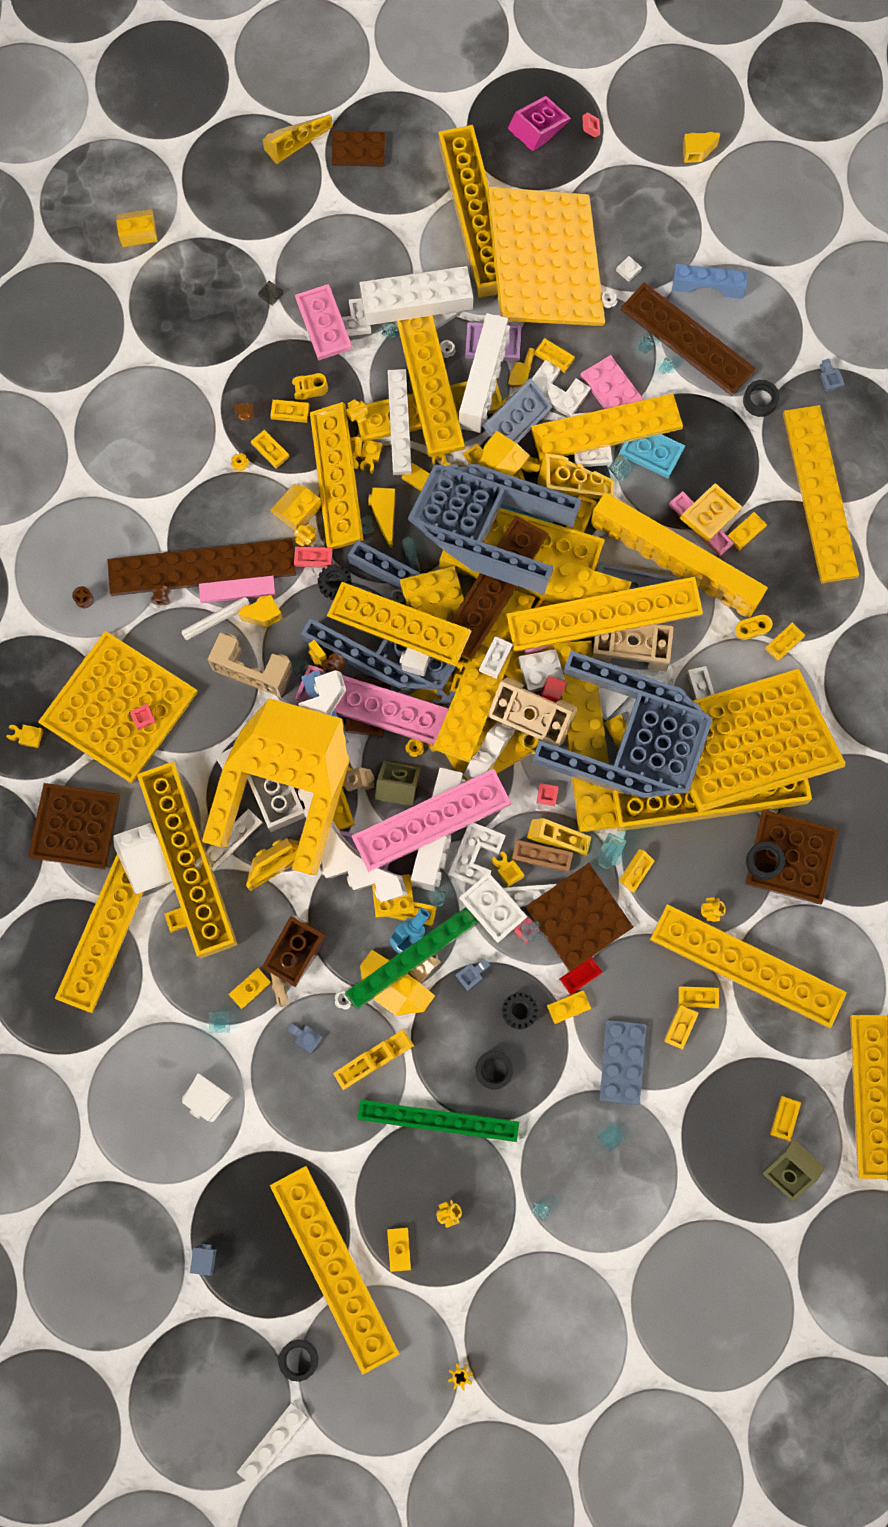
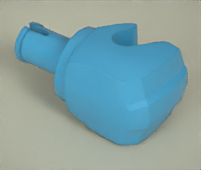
(409, 931)

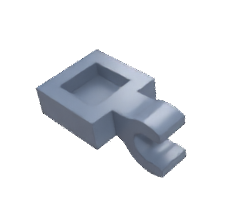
(830, 378)
(471, 975)
(306, 1039)

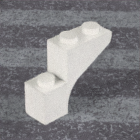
(490, 750)

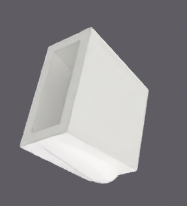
(205, 1099)

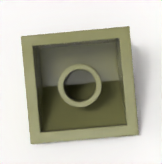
(397, 783)
(794, 1170)

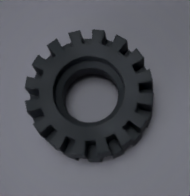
(329, 572)
(515, 1022)

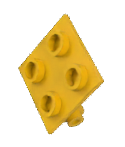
(397, 906)

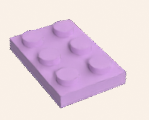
(512, 350)

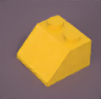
(136, 228)
(297, 506)

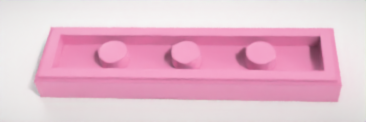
(720, 542)
(236, 589)

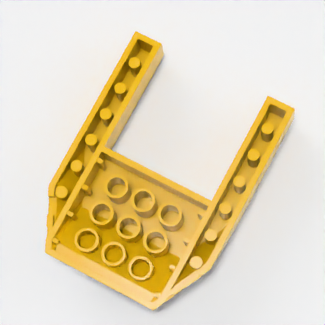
(291, 749)

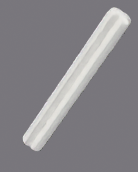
(214, 619)

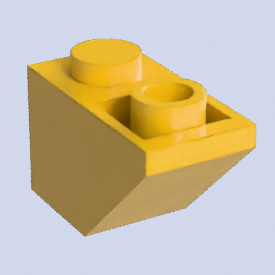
(699, 145)
(261, 613)

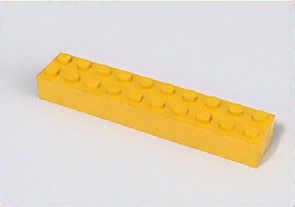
(469, 195)
(677, 555)
(567, 580)
(640, 812)
(181, 848)

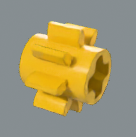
(356, 411)
(305, 535)
(713, 909)
(449, 1213)
(462, 1382)

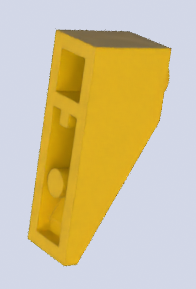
(383, 508)
(558, 836)

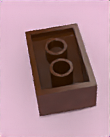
(294, 950)

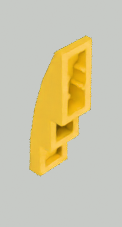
(373, 1059)

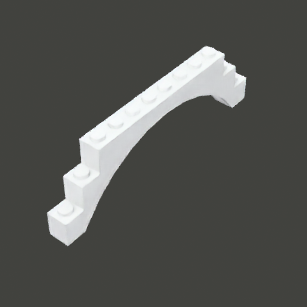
(338, 854)

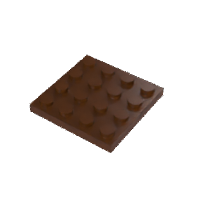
(74, 826)
(807, 856)
(579, 917)

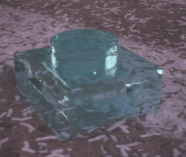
(620, 467)
(219, 1022)
(611, 1137)

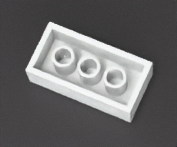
(277, 802)

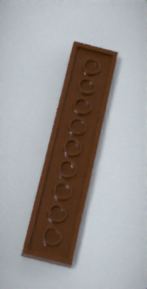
(200, 566)

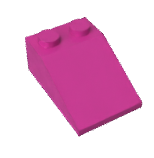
(538, 122)

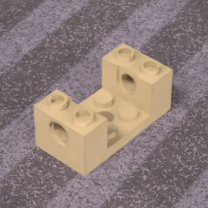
(653, 646)
(225, 661)
(550, 720)

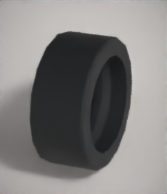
(766, 386)
(765, 846)
(479, 1072)
(298, 1377)

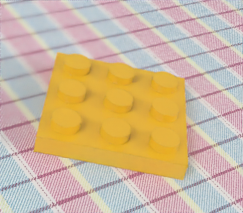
(434, 593)

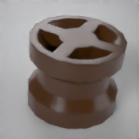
(79, 594)
(160, 595)
(334, 662)

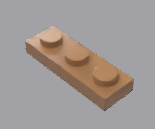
(542, 856)

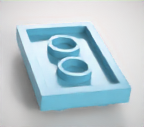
(654, 453)

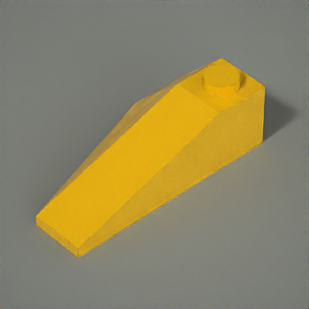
(292, 138)
(503, 455)
(572, 478)

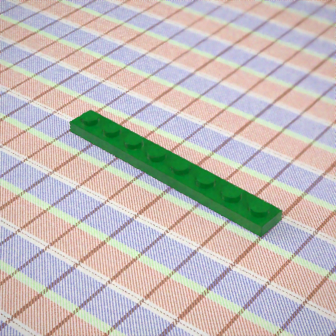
(411, 958)
(438, 1120)

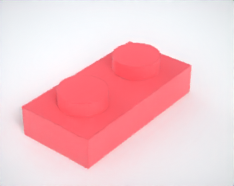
(313, 557)

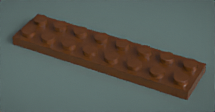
(688, 339)
(490, 595)

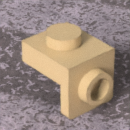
(359, 778)
(423, 970)

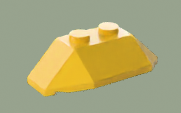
(272, 862)
(402, 997)

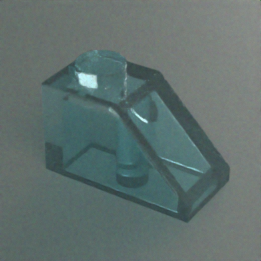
(610, 851)

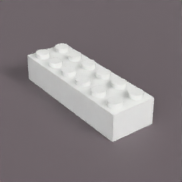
(416, 295)
(484, 373)
(432, 856)

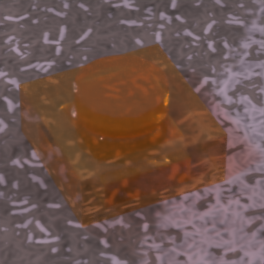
(244, 411)

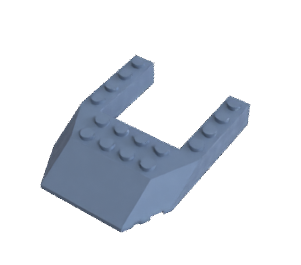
(460, 510)
(385, 662)
(658, 742)

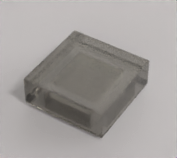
(270, 293)

